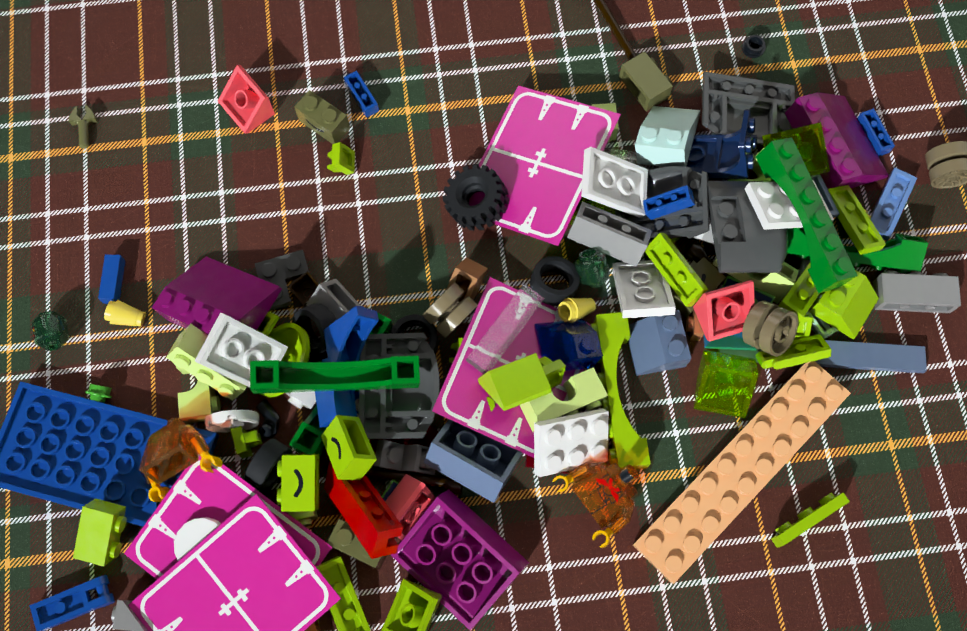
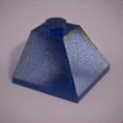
(572, 343)

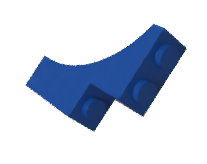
(344, 344)

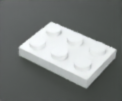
(614, 182)
(774, 206)
(642, 290)
(233, 346)
(570, 441)

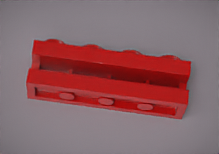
(365, 513)

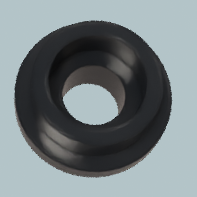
(754, 41)

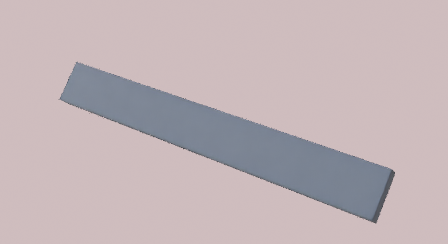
(864, 356)

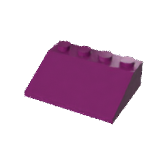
(848, 149)
(215, 288)
(459, 558)

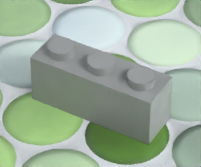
(609, 234)
(917, 292)

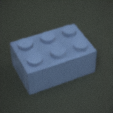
(472, 459)

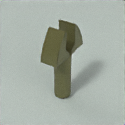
(83, 124)

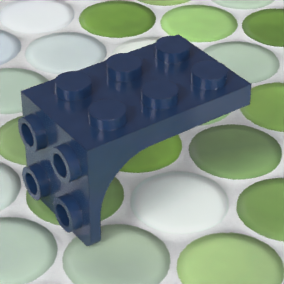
(725, 155)

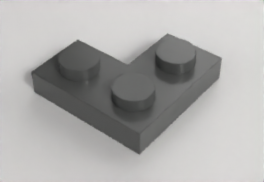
(280, 271)

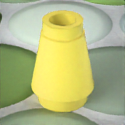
(575, 308)
(124, 314)

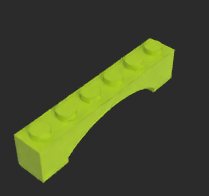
(626, 444)

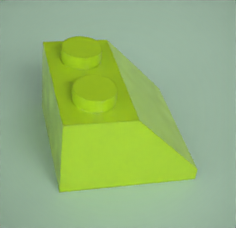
(847, 305)

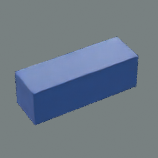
(361, 94)
(876, 132)
(668, 202)
(111, 278)

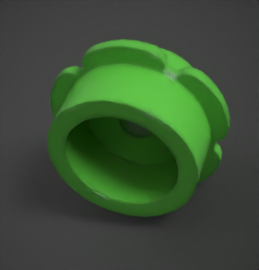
(98, 393)

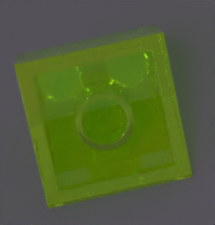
(809, 143)
(725, 383)

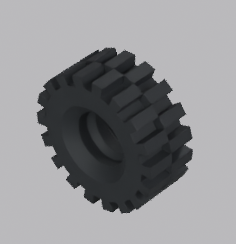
(465, 186)

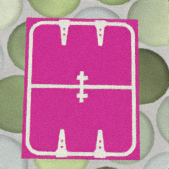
(542, 159)
(464, 398)
(211, 496)
(239, 580)

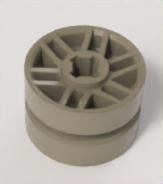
(947, 165)
(449, 310)
(770, 328)

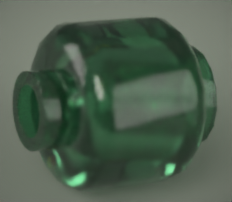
(592, 268)
(50, 330)

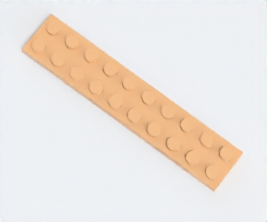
(740, 471)

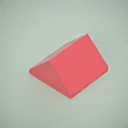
(245, 101)
(725, 310)
(409, 502)

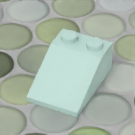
(666, 136)

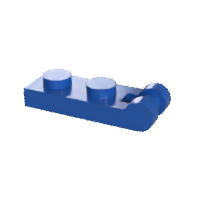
(71, 604)

